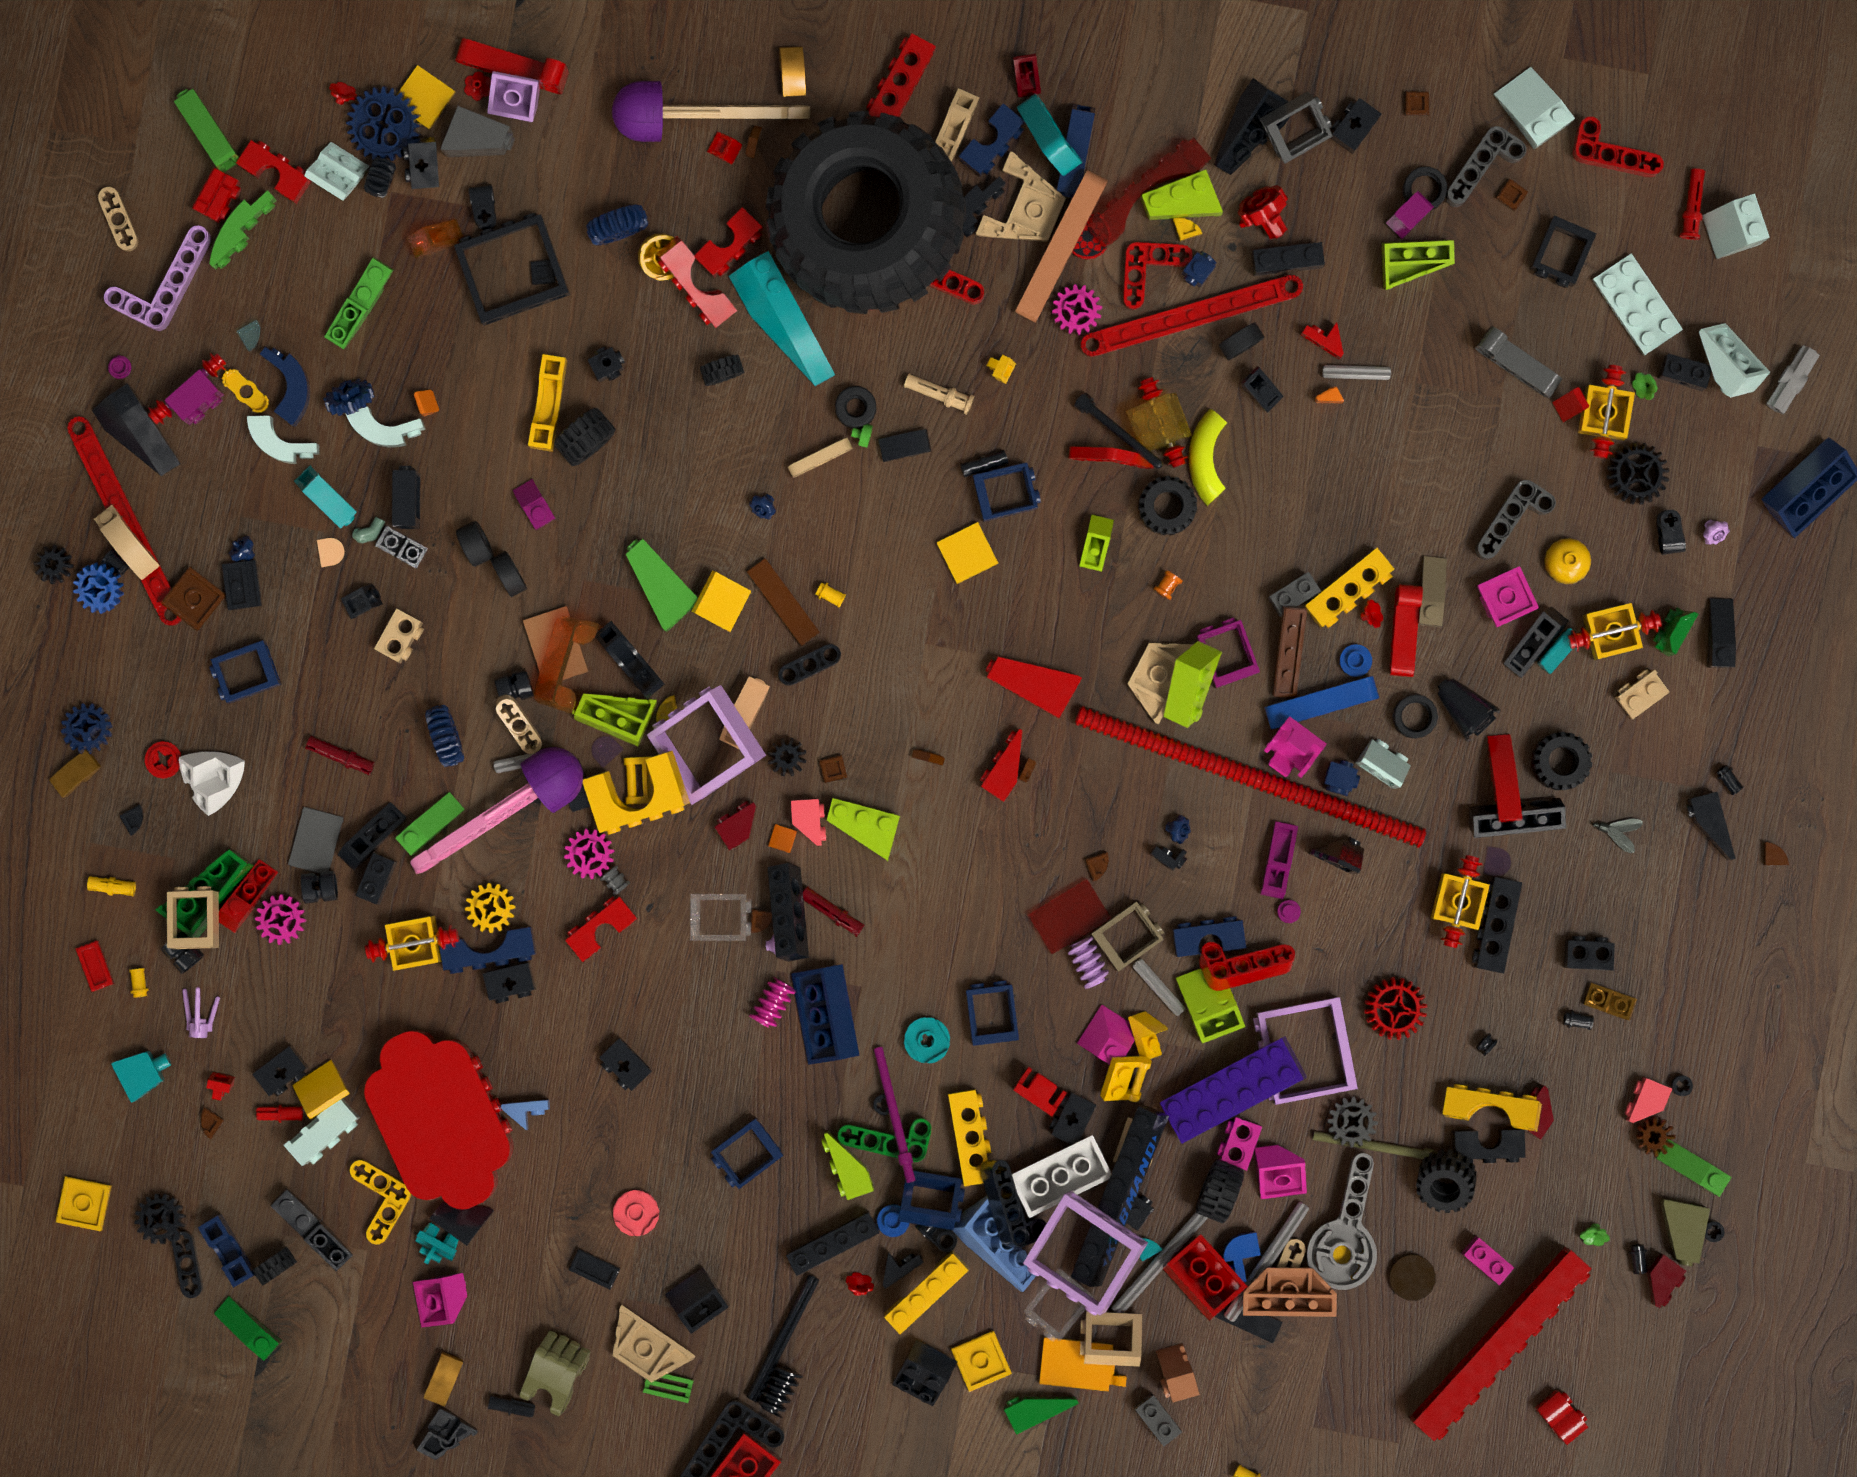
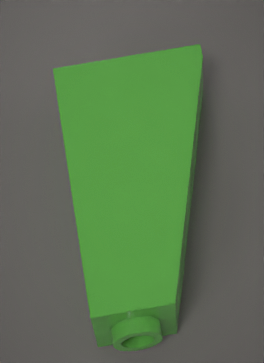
(206, 130)
(663, 588)

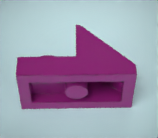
(1409, 214)
(534, 504)

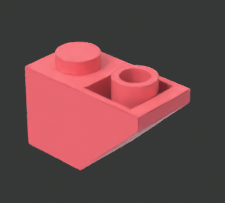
(806, 818)
(1649, 1100)

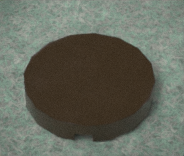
(1412, 1277)

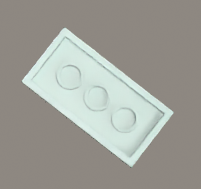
(1637, 304)

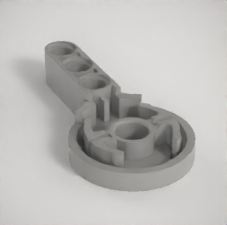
(1346, 1232)

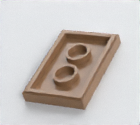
(539, 632)

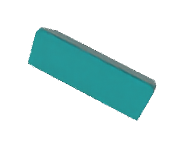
(1556, 653)

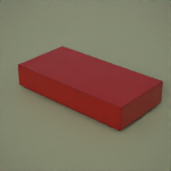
(1571, 404)
(95, 966)

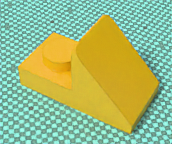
(1144, 1031)

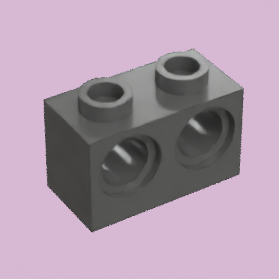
(1294, 593)
(1157, 1419)

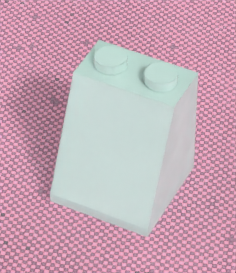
(1736, 226)

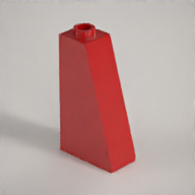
(1038, 685)

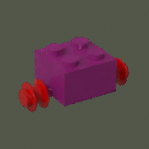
(193, 396)

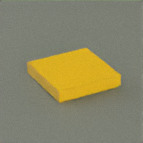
(428, 94)
(967, 553)
(721, 601)
(320, 1089)
(83, 1203)
(981, 1361)

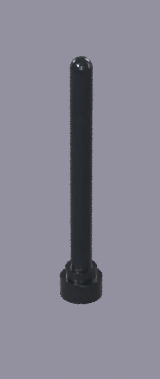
(1086, 404)

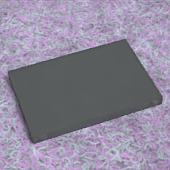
(315, 840)

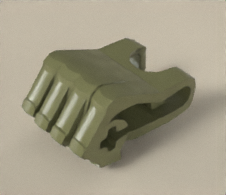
(555, 1369)

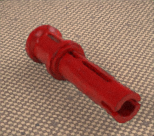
(1692, 214)

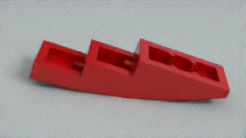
(1504, 778)

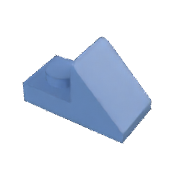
(519, 1110)

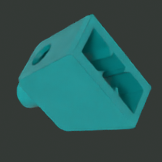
(140, 1073)

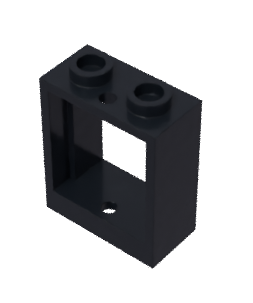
(1573, 231)
(406, 498)

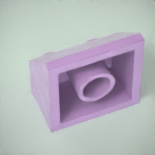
(513, 96)

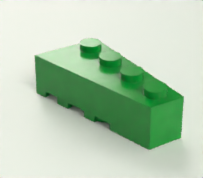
(223, 877)

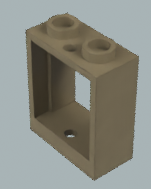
(1154, 928)

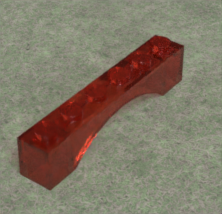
(1183, 163)

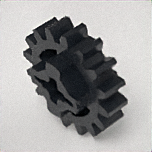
(166, 1211)

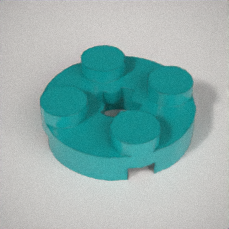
(923, 1053)

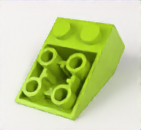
(1211, 1011)
(851, 1171)

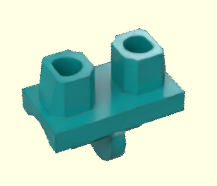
(427, 1239)

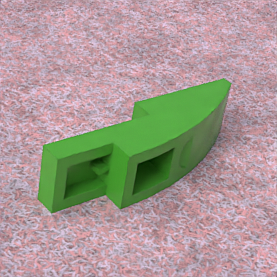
(232, 235)
(359, 304)

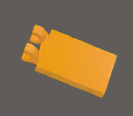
(1066, 1368)

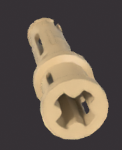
(948, 396)

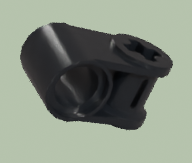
(483, 203)
(1671, 535)
(934, 1235)

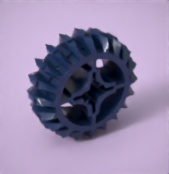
(617, 224)
(444, 735)

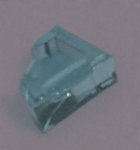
(250, 335)

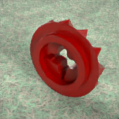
(152, 758)

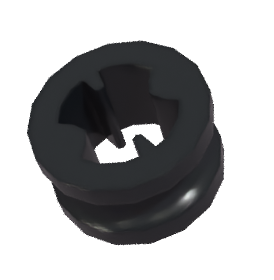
(1486, 1044)
(1681, 1078)
(878, 1100)
(1718, 1237)

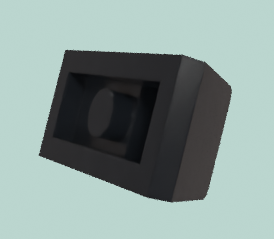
(1261, 389)
(895, 1272)

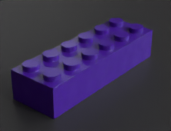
(1233, 1089)

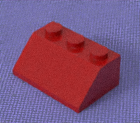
(1205, 1277)

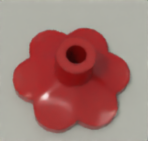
(480, 91)
(342, 92)
(1372, 614)
(859, 1283)

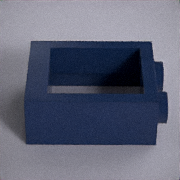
(1033, 495)
(268, 666)
(999, 986)
(731, 1177)
(932, 1217)

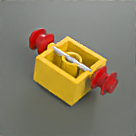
(1607, 412)
(1613, 631)
(1460, 901)
(412, 943)

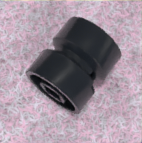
(516, 685)
(327, 887)
(183, 957)

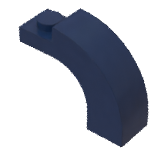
(298, 389)

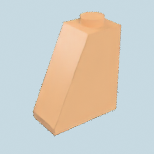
(748, 705)

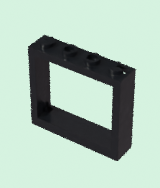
(524, 304)

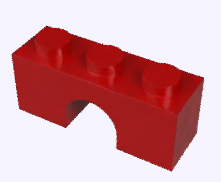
(257, 159)
(716, 259)
(583, 939)

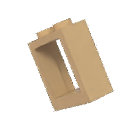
(212, 938)
(1112, 1357)

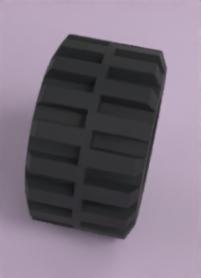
(584, 436)
(1182, 491)
(1581, 756)
(1220, 1191)
(1442, 1195)

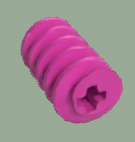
(772, 1003)

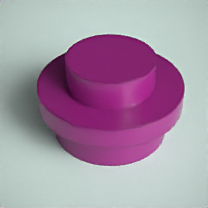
(119, 367)
(1289, 911)

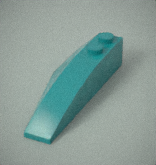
(780, 317)

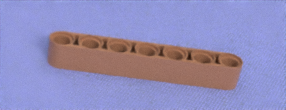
(1061, 246)

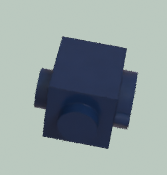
(1199, 269)
(1341, 778)

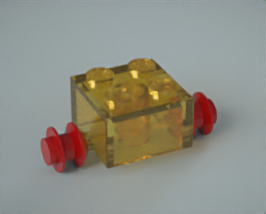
(1160, 422)

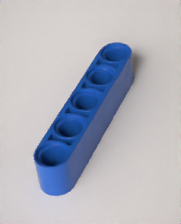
(1322, 702)

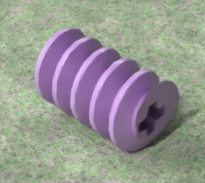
(1088, 962)

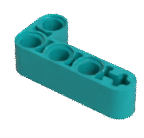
(1048, 135)

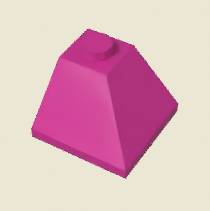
(1107, 1035)
(1279, 1172)
(440, 1299)

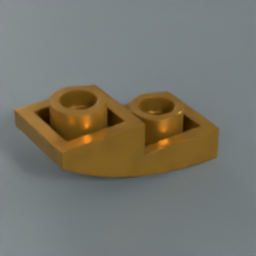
(792, 71)
(74, 773)
(1610, 1002)
(443, 1379)

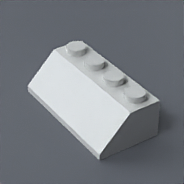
(1068, 1170)

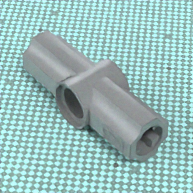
(1792, 379)

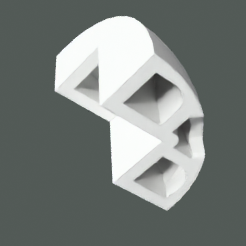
(212, 777)

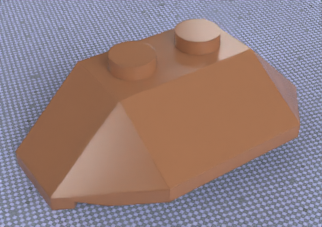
(1289, 1293)

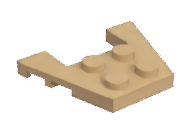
(1033, 211)

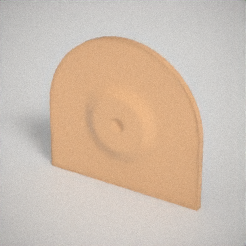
(330, 551)

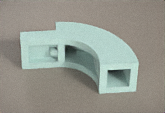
(264, 435)
(383, 435)

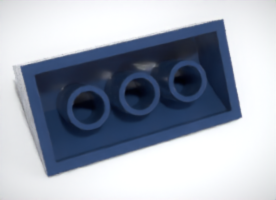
(1811, 487)
(825, 1014)

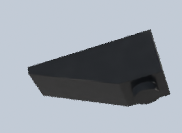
(1721, 634)
(1536, 641)
(1709, 818)
(371, 836)

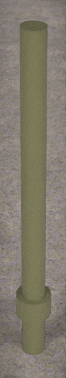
(1376, 1146)

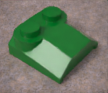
(1675, 631)

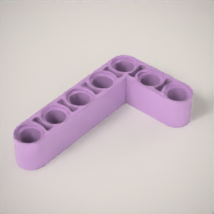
(167, 285)

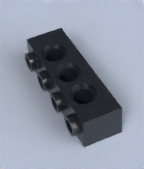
(1536, 816)
(788, 912)
(1497, 961)
(832, 1243)

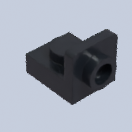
(362, 601)
(1165, 857)
(1140, 1212)

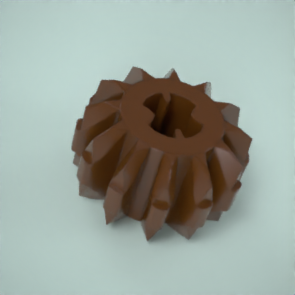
(1648, 1134)

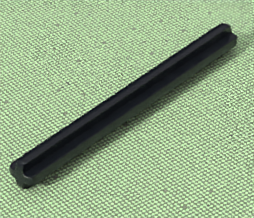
(783, 1338)

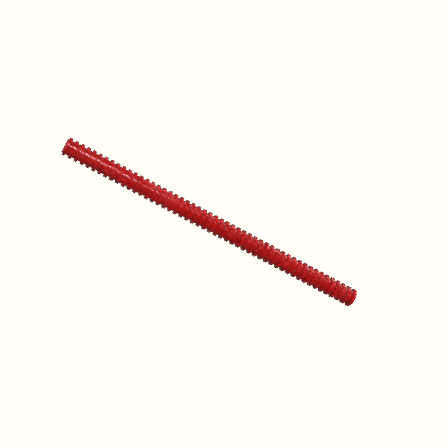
(1251, 777)

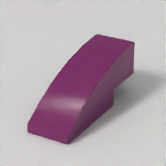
(1279, 860)

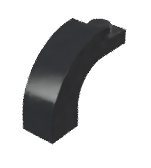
(629, 659)

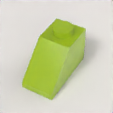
(1096, 543)

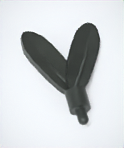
(1616, 829)

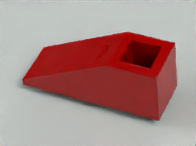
(1004, 774)
(246, 896)

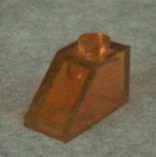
(435, 238)

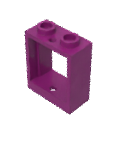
(1228, 625)

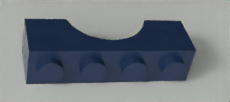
(517, 944)

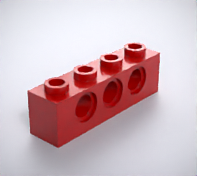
(910, 46)

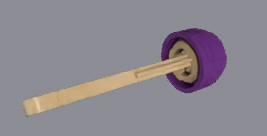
(640, 111)

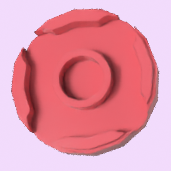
(636, 1213)

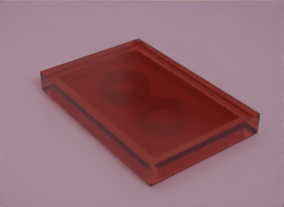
(1069, 916)

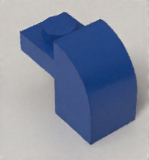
(1238, 1248)

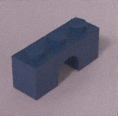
(981, 157)
(1188, 938)
(224, 1243)

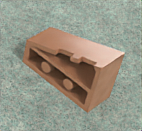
(1177, 1373)

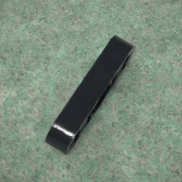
(178, 1259)

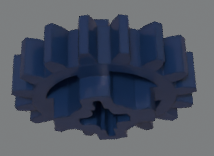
(348, 397)
(96, 727)

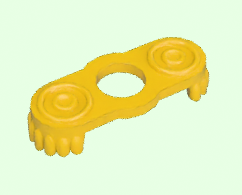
(234, 381)

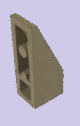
(1433, 599)

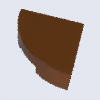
(753, 141)
(928, 757)
(1027, 771)
(1774, 855)
(1098, 865)
(760, 920)
(210, 1122)

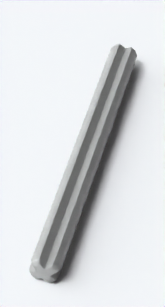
(1269, 1256)
(1158, 1263)

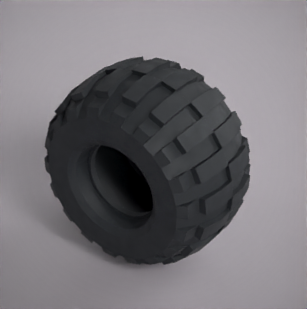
(902, 259)

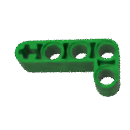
(883, 1138)

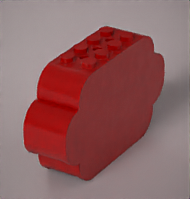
(439, 1119)

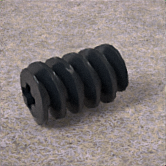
(780, 1390)

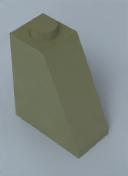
(1685, 1229)

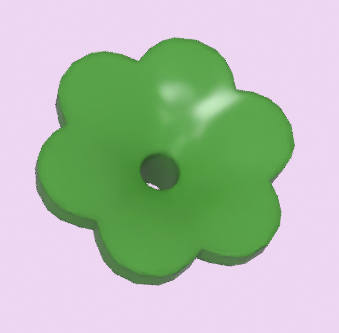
(1645, 386)
(1594, 1235)

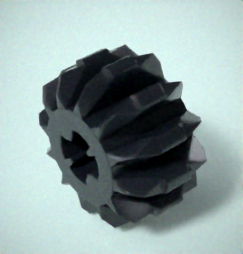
(380, 177)
(51, 573)
(791, 750)

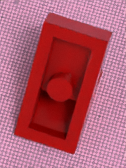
(1330, 344)

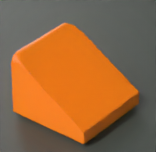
(1330, 396)
(426, 402)
(782, 838)

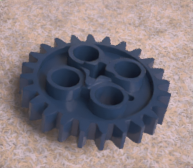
(363, 117)

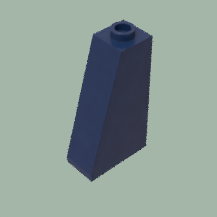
(1078, 138)

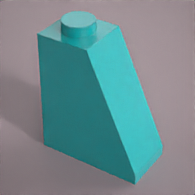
(325, 497)

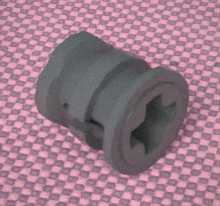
(615, 880)

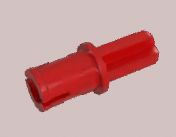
(279, 1113)

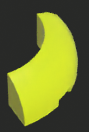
(1201, 457)

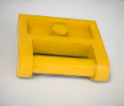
(648, 787)
(1119, 1077)

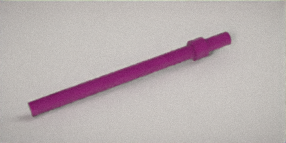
(905, 1157)

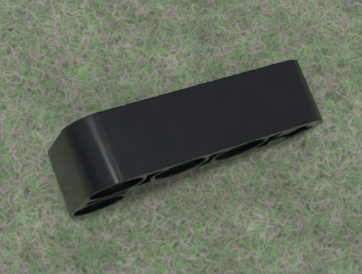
(991, 1173)

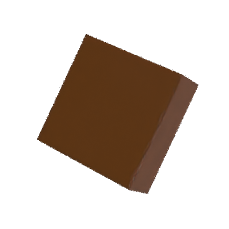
(1416, 103)
(1512, 195)
(833, 769)

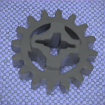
(1344, 1114)

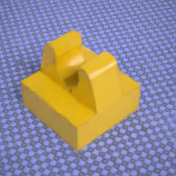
(1002, 368)

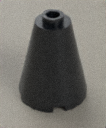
(1466, 708)

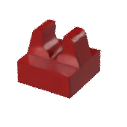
(220, 1084)

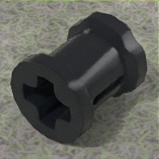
(113, 560)

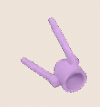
(197, 1026)

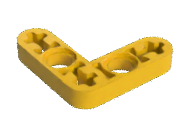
(390, 1199)

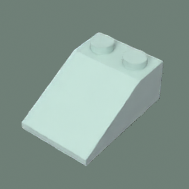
(1534, 107)
(1731, 361)
(1384, 764)

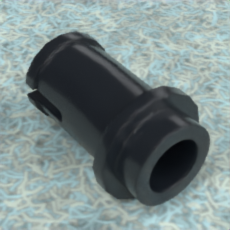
(1729, 779)
(1578, 1020)
(1638, 1257)

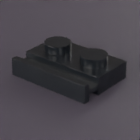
(242, 585)

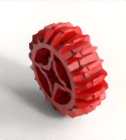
(1393, 1019)

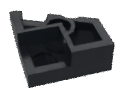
(461, 1223)
(442, 1433)

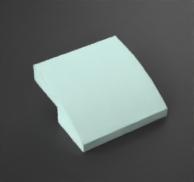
(337, 171)

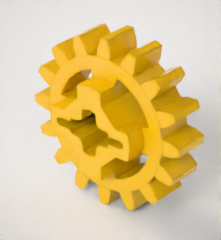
(485, 921)

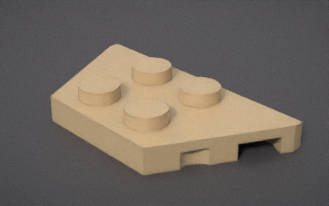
(1154, 675)
(646, 1348)

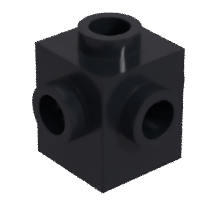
(603, 355)

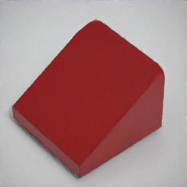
(724, 148)

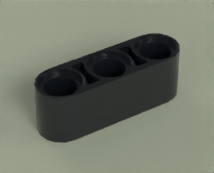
(801, 673)

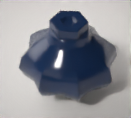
(763, 506)
(242, 549)
(1179, 829)

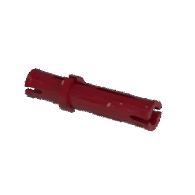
(344, 757)
(839, 916)

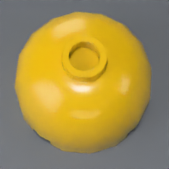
(648, 258)
(1567, 561)

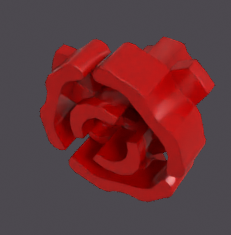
(1264, 210)

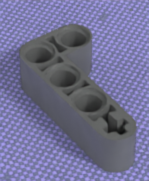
(1479, 168)
(1517, 362)
(1510, 522)

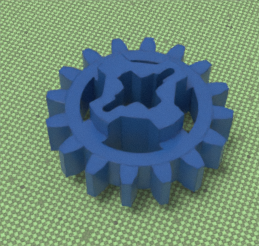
(95, 596)

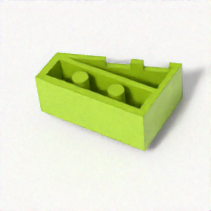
(1183, 198)
(1414, 259)
(1191, 683)
(616, 716)
(866, 825)

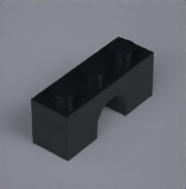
(1284, 258)
(1509, 1146)

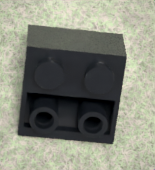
(697, 1300)
(924, 1373)

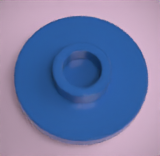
(1355, 660)
(889, 1221)

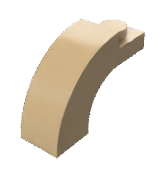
(957, 122)
(126, 542)

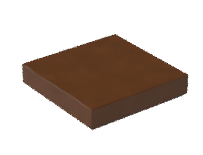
(193, 599)

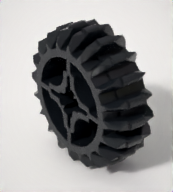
(1645, 481)

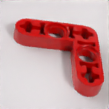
(1147, 259)
(1105, 454)

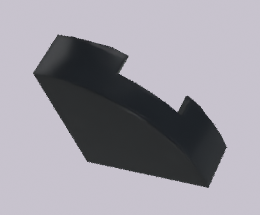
(133, 819)

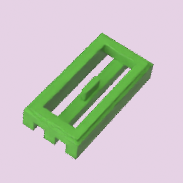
(672, 1387)

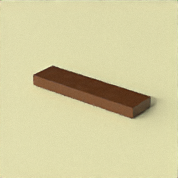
(783, 602)
(1289, 651)

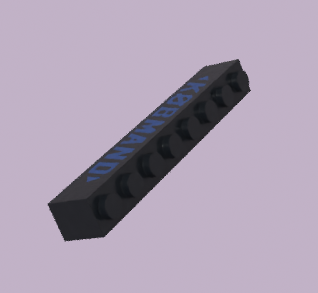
(1120, 1193)

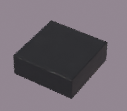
(542, 273)

